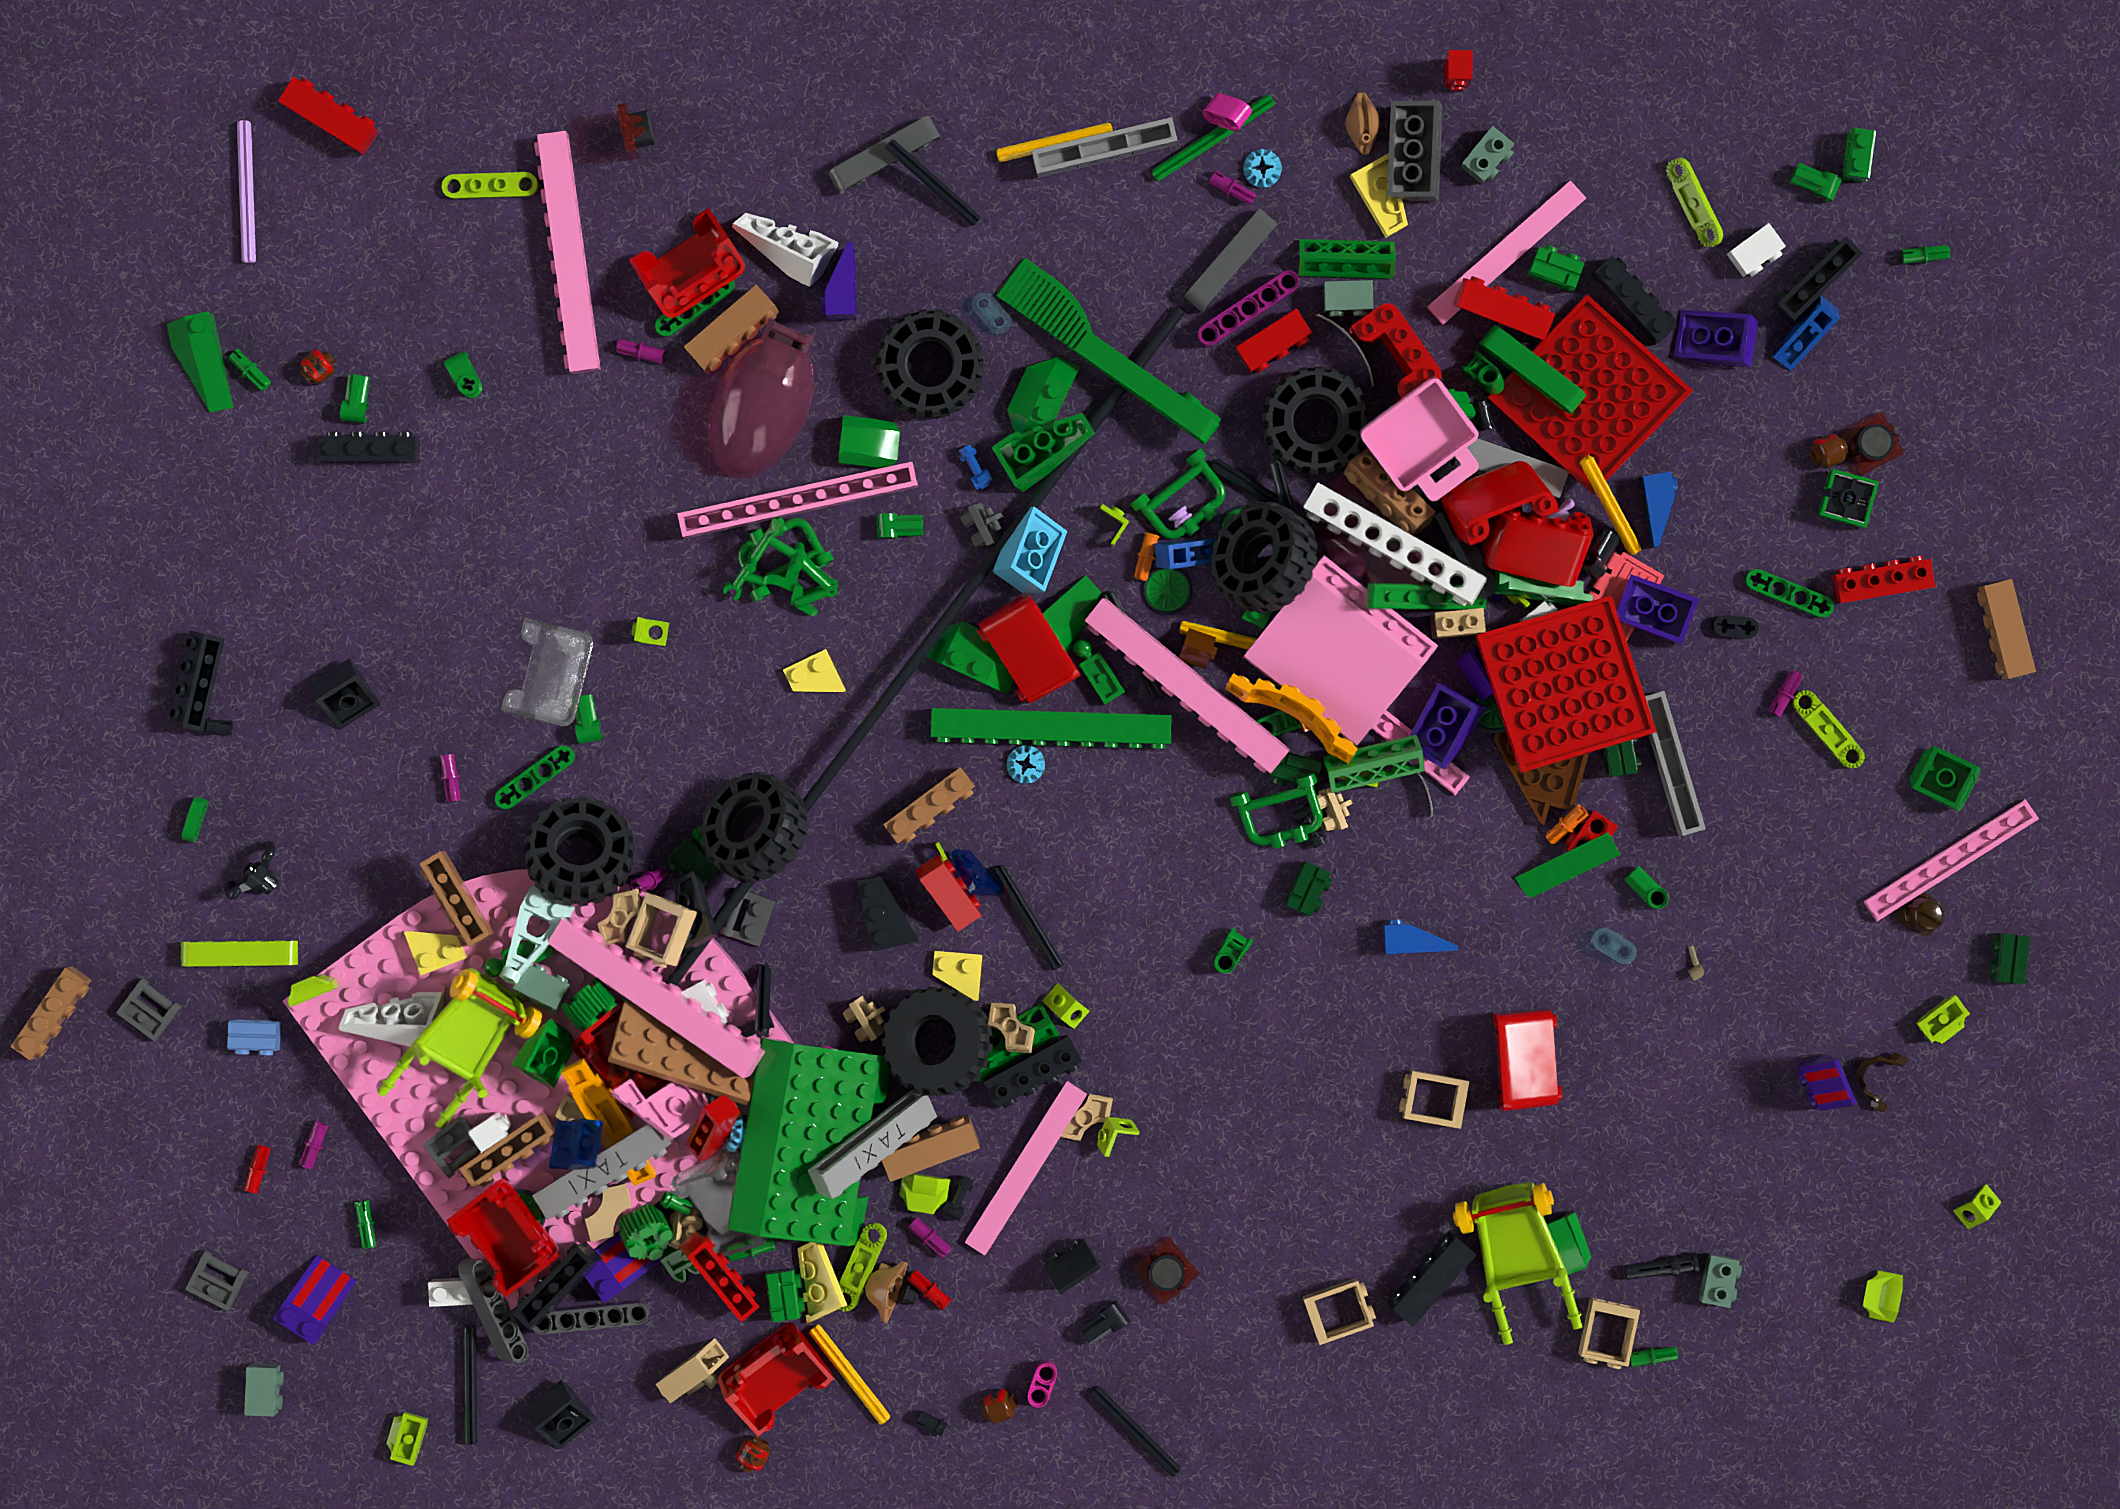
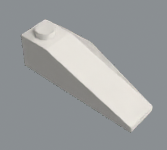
(794, 253)
(395, 1021)

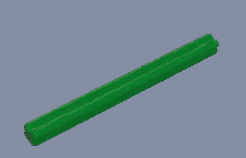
(1207, 141)

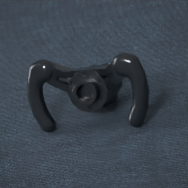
(256, 875)

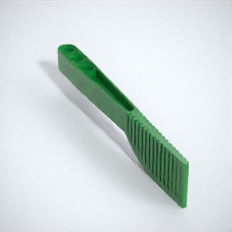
(1060, 315)

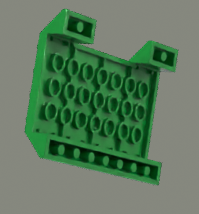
(797, 1114)

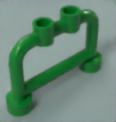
(1208, 511)
(817, 554)
(1277, 839)

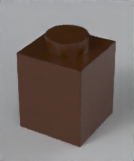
(1198, 648)

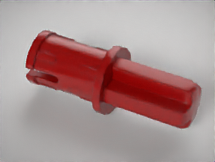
(257, 1169)
(929, 1290)

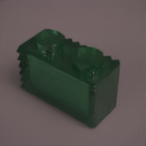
(689, 858)

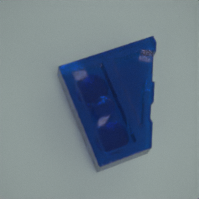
(974, 874)

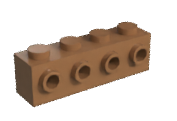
(731, 329)
(1403, 508)
(2006, 629)
(929, 805)
(456, 899)
(51, 1013)
(932, 1147)
(503, 1153)

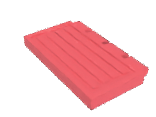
(1615, 582)

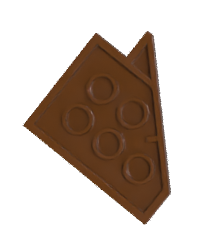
(1545, 786)

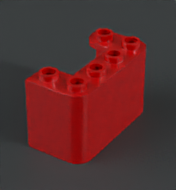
(1401, 341)
(1538, 545)
(506, 1236)

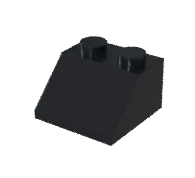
(344, 694)
(1072, 1265)
(559, 1415)

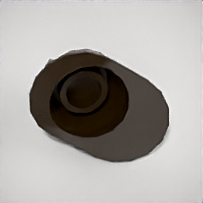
(1922, 914)

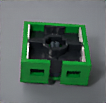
(1853, 507)

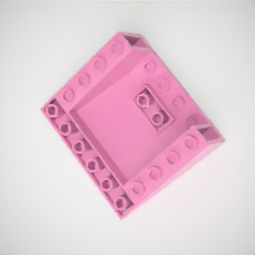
(1341, 650)

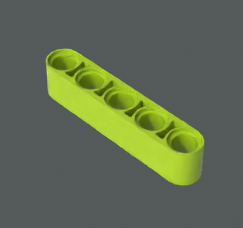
(239, 953)

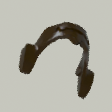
(1861, 1071)

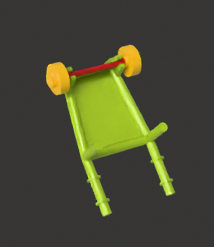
(468, 1034)
(1516, 1244)

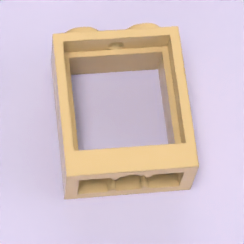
(1457, 623)
(644, 924)
(1458, 1103)
(1612, 1308)
(1367, 1311)

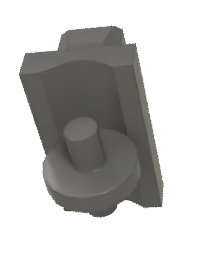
(986, 523)

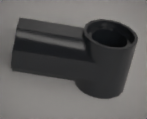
(1599, 553)
(1107, 1321)

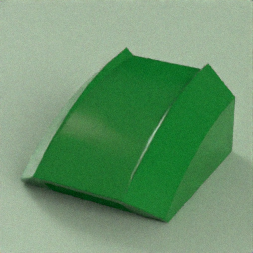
(868, 442)
(1944, 777)
(545, 1053)
(1570, 1242)

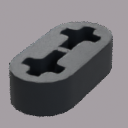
(1735, 621)

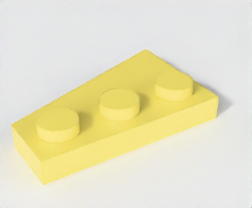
(1372, 186)
(821, 1285)

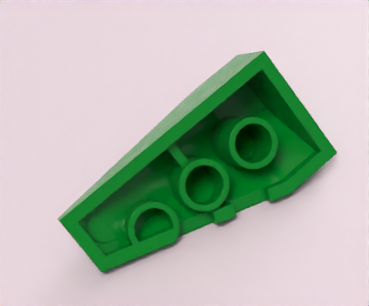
(199, 351)
(1038, 451)
(1070, 611)

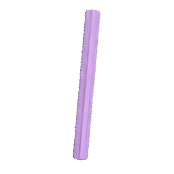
(246, 191)

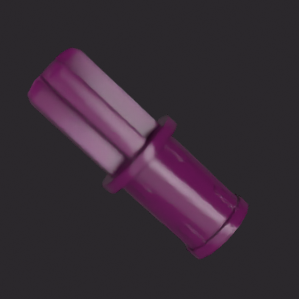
(1232, 187)
(640, 351)
(1785, 693)
(450, 778)
(649, 880)
(313, 1145)
(930, 1237)

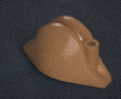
(1363, 123)
(880, 1288)

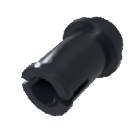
(1483, 415)
(218, 727)
(931, 1423)

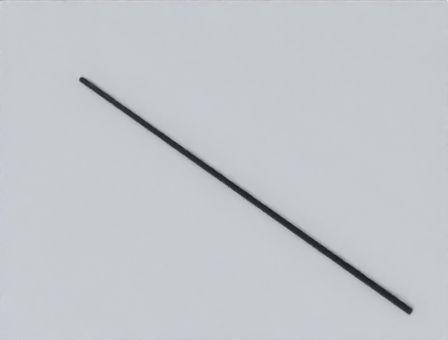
(935, 633)

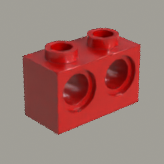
(1458, 69)
(1584, 831)

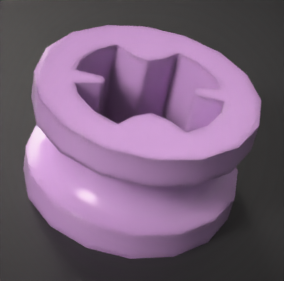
(1180, 516)

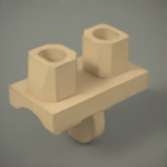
(1335, 809)
(868, 1017)
(684, 1226)

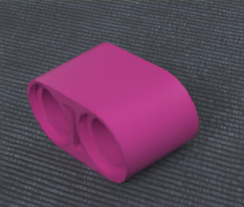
(1227, 112)
(1042, 1383)

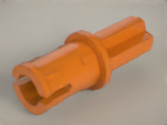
(1145, 556)
(1566, 824)

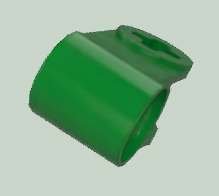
(463, 371)
(1481, 371)
(1279, 723)
(1232, 950)

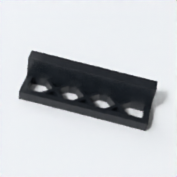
(1467, 555)

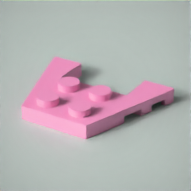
(668, 1110)

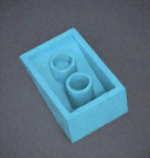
(1031, 553)

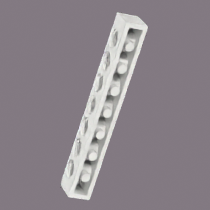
(1323, 497)

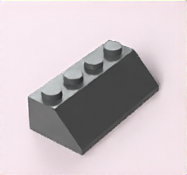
(1415, 150)

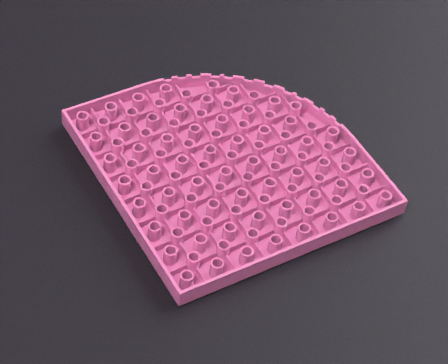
(407, 1115)

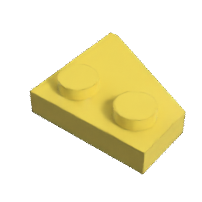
(814, 675)
(434, 950)
(959, 971)

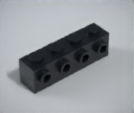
(1822, 274)
(1634, 300)
(369, 448)
(196, 681)
(1033, 1071)
(1430, 1278)
(557, 1285)

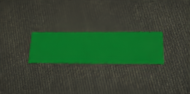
(1568, 865)

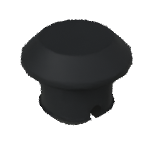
(907, 1295)

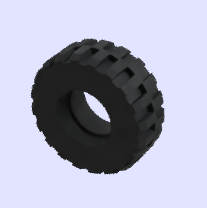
(922, 328)
(1307, 385)
(1285, 571)
(775, 840)
(579, 882)
(903, 1036)

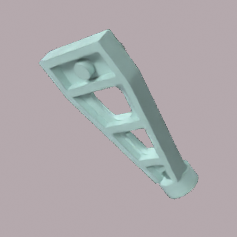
(538, 905)

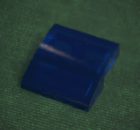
(576, 1144)

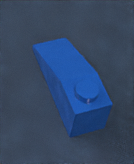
(1807, 332)
(1658, 497)
(1184, 553)
(1409, 939)

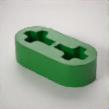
(194, 819)

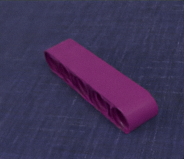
(1260, 306)

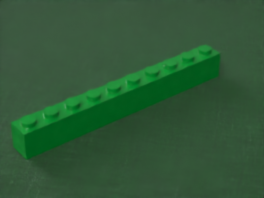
(1051, 726)

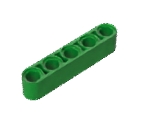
(1532, 369)

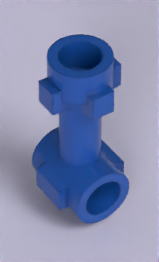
(981, 478)

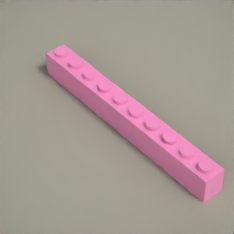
(568, 252)
(797, 500)
(1187, 685)
(656, 997)

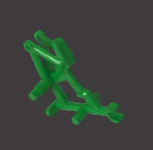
(798, 561)

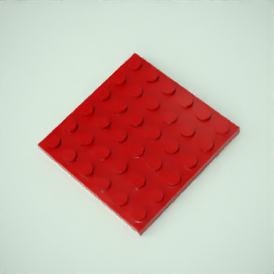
(1624, 386)
(1565, 684)

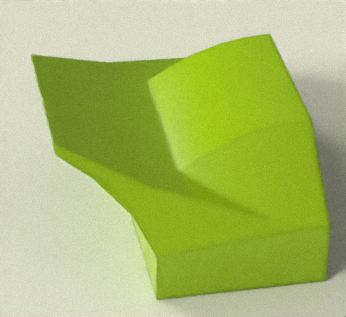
(311, 988)
(1943, 1020)
(924, 1192)
(1883, 1296)
(406, 1437)

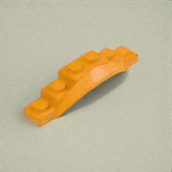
(1296, 704)
(599, 1104)

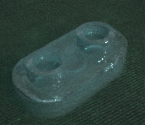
(991, 313)
(1613, 945)

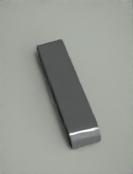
(876, 158)
(1230, 260)
(493, 1311)
(602, 1313)

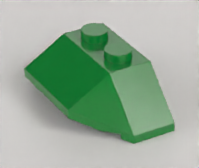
(1041, 393)
(966, 653)

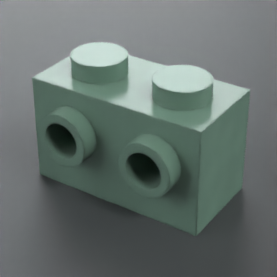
(1487, 155)
(1348, 297)
(542, 989)
(1719, 1280)
(262, 1390)

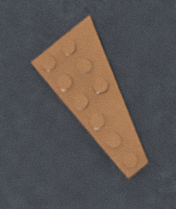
(658, 1050)

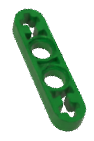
(697, 310)
(1789, 592)
(533, 774)

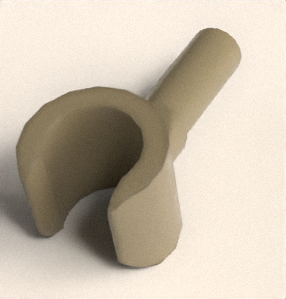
(1697, 971)
(710, 1382)

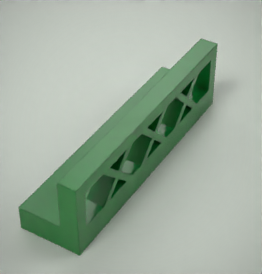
(1346, 262)
(1535, 589)
(1374, 759)
(1000, 1057)

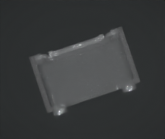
(553, 673)
(711, 1190)

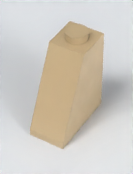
(692, 1371)

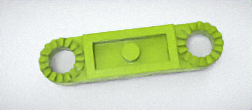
(489, 185)
(1694, 202)
(1828, 729)
(861, 1264)

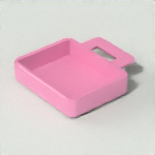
(1420, 437)

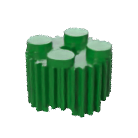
(588, 1004)
(645, 1232)

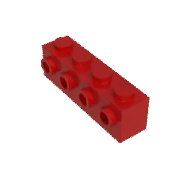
(328, 115)
(1503, 308)
(1883, 581)
(718, 1276)

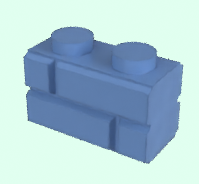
(254, 1035)

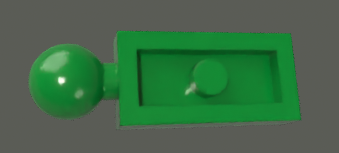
(1098, 672)
(494, 965)

